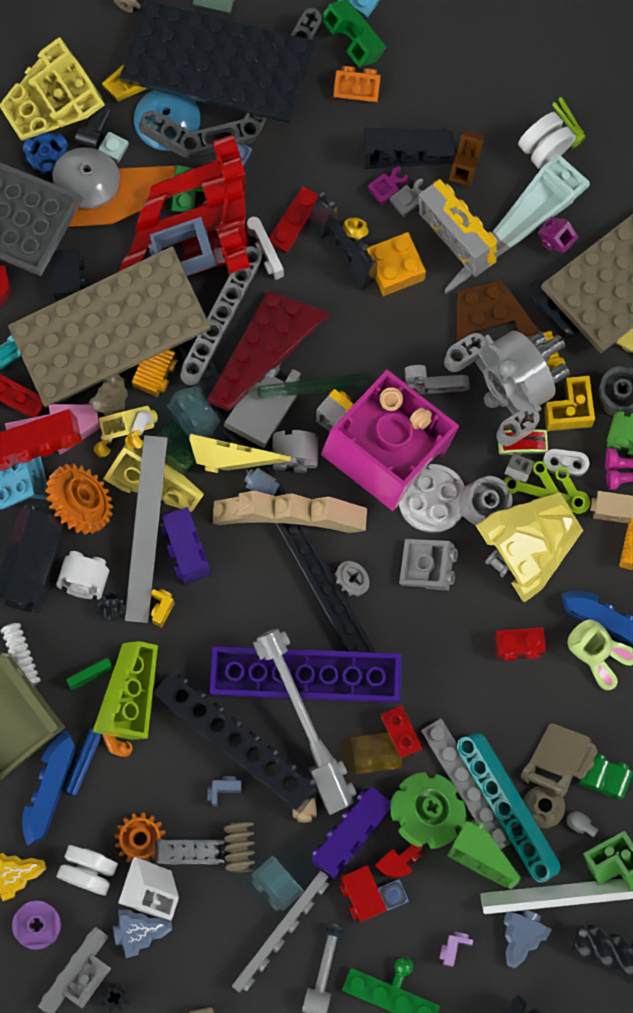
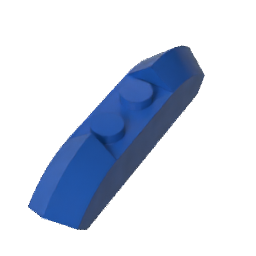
(586, 606)
(38, 818)

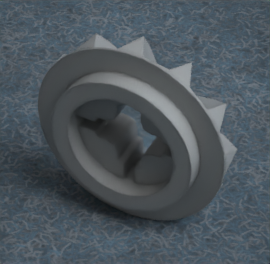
(361, 580)

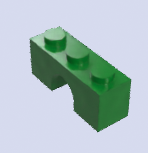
(345, 19)

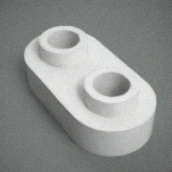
(566, 460)

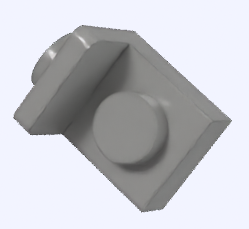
(519, 468)

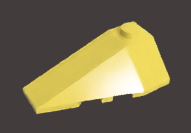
(229, 456)
(176, 488)

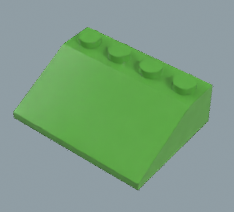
(480, 853)

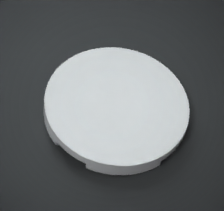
(433, 500)

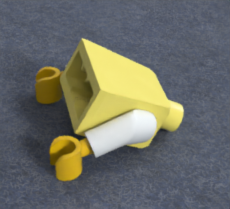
(125, 423)

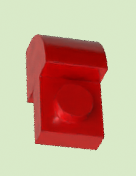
(396, 866)

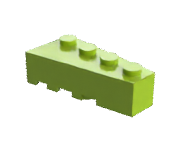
(129, 693)

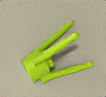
(574, 127)

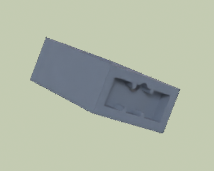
(183, 232)

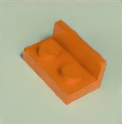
(357, 85)

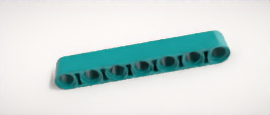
(518, 811)

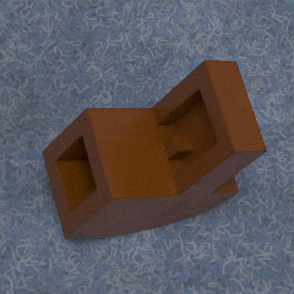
(467, 158)

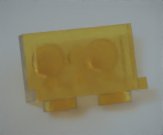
(375, 753)

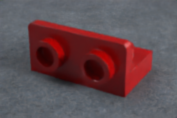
(401, 732)

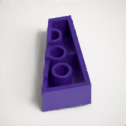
(351, 833)

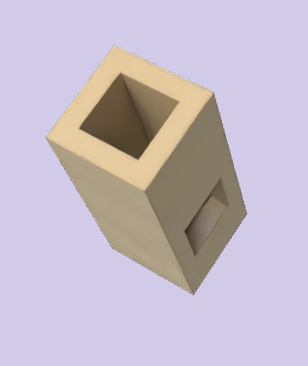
(612, 507)

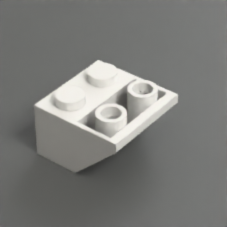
(150, 889)

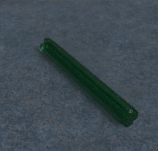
(312, 386)

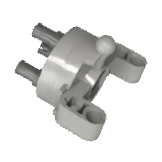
(514, 374)

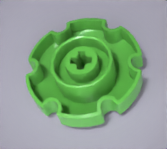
(423, 826)

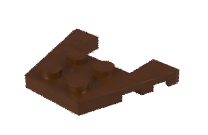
(488, 308)

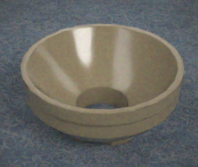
(545, 819)

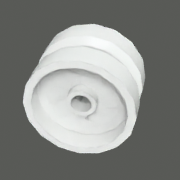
(546, 139)
(88, 866)

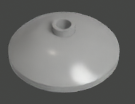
(94, 186)

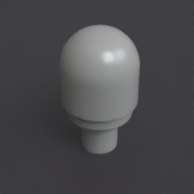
(581, 823)

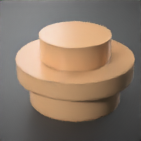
(391, 399)
(420, 418)

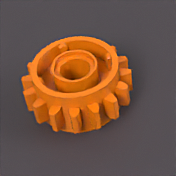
(131, 829)

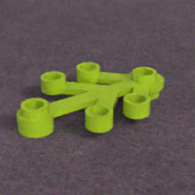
(551, 488)

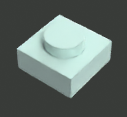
(114, 146)

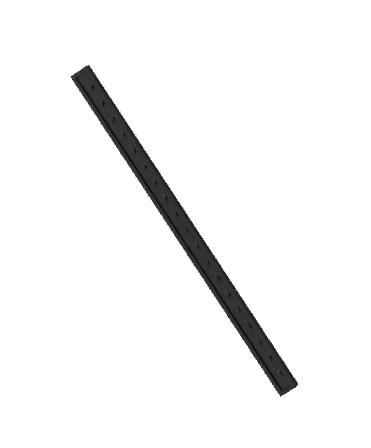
(295, 535)

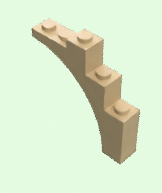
(290, 509)

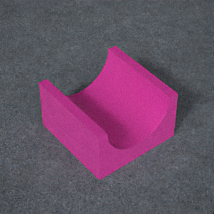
(381, 445)

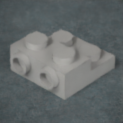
(428, 564)

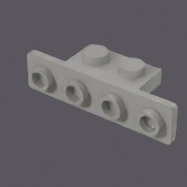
(80, 976)

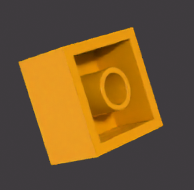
(397, 264)

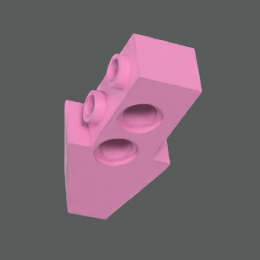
(86, 416)

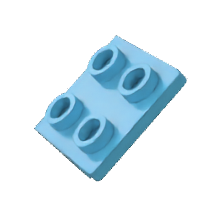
(22, 482)

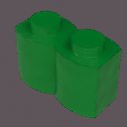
(607, 778)

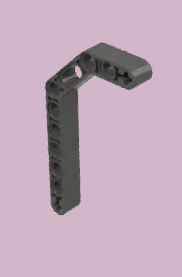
(235, 128)

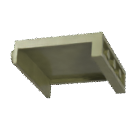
(24, 717)

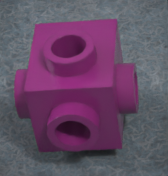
(557, 234)

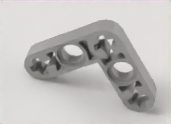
(417, 379)

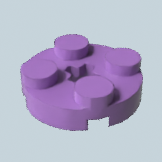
(47, 934)

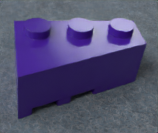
(185, 546)

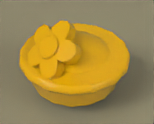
(355, 228)

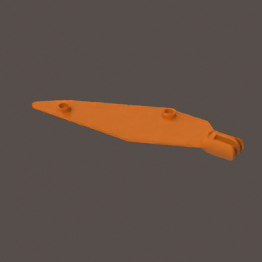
(128, 200)

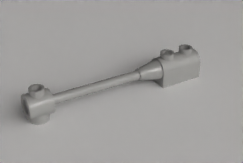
(327, 771)

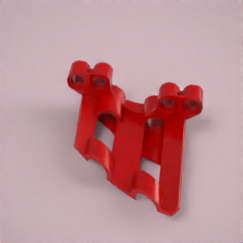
(221, 212)

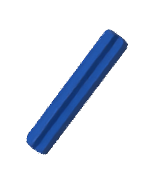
(82, 762)

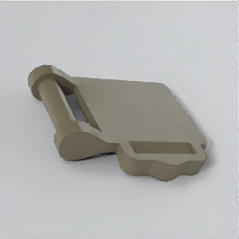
(562, 754)

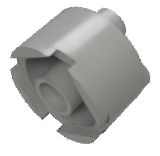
(300, 446)
(483, 491)

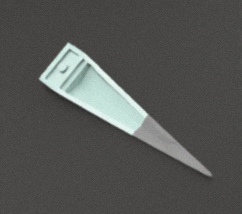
(544, 198)

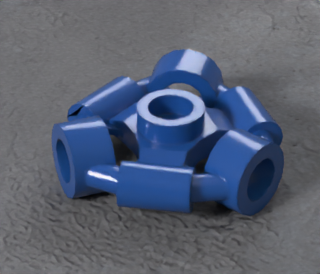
(45, 152)

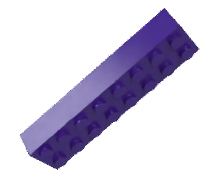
(314, 673)

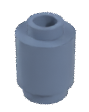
(261, 481)

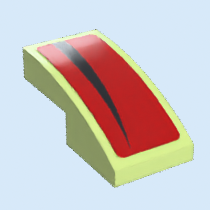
(532, 444)

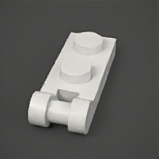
(264, 245)

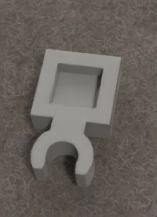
(406, 198)

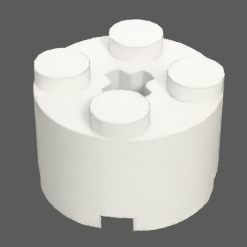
(83, 575)

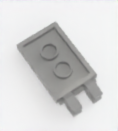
(259, 418)

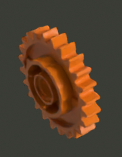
(79, 498)

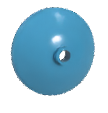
(182, 111)

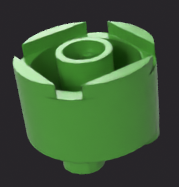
(621, 433)

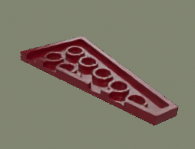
(268, 341)

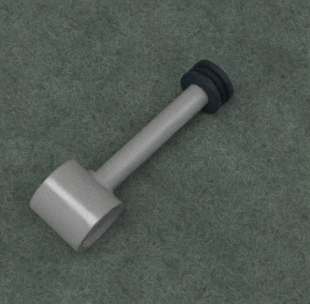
(316, 999)

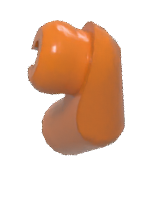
(117, 747)

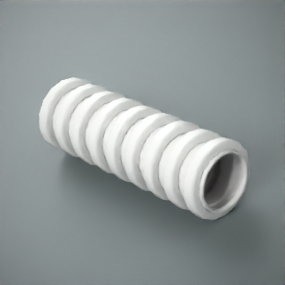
(19, 650)

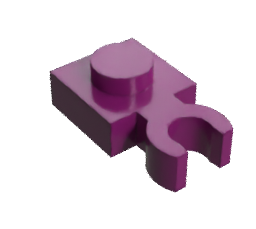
(385, 186)

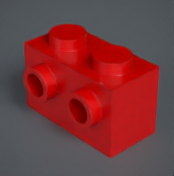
(520, 643)

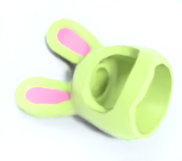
(593, 645)

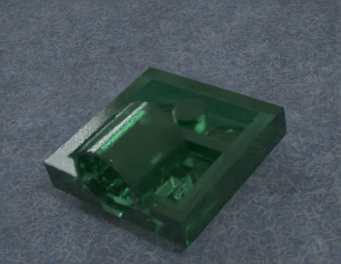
(179, 449)

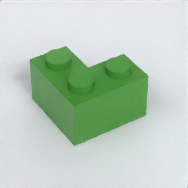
(612, 859)

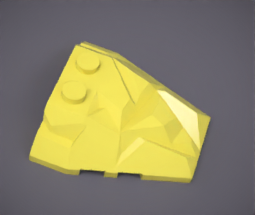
(51, 94)
(532, 539)

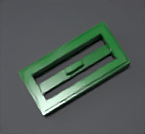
(89, 674)

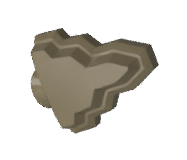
(110, 396)

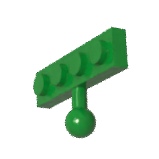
(388, 995)

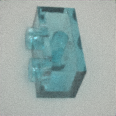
(193, 412)

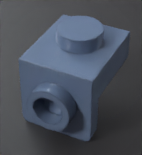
(226, 785)

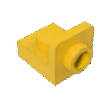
(162, 610)

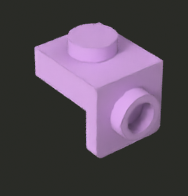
(448, 951)

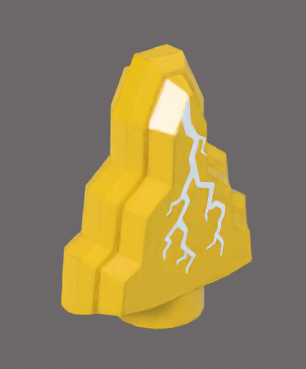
(16, 873)

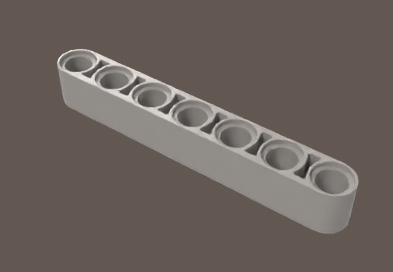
(219, 325)

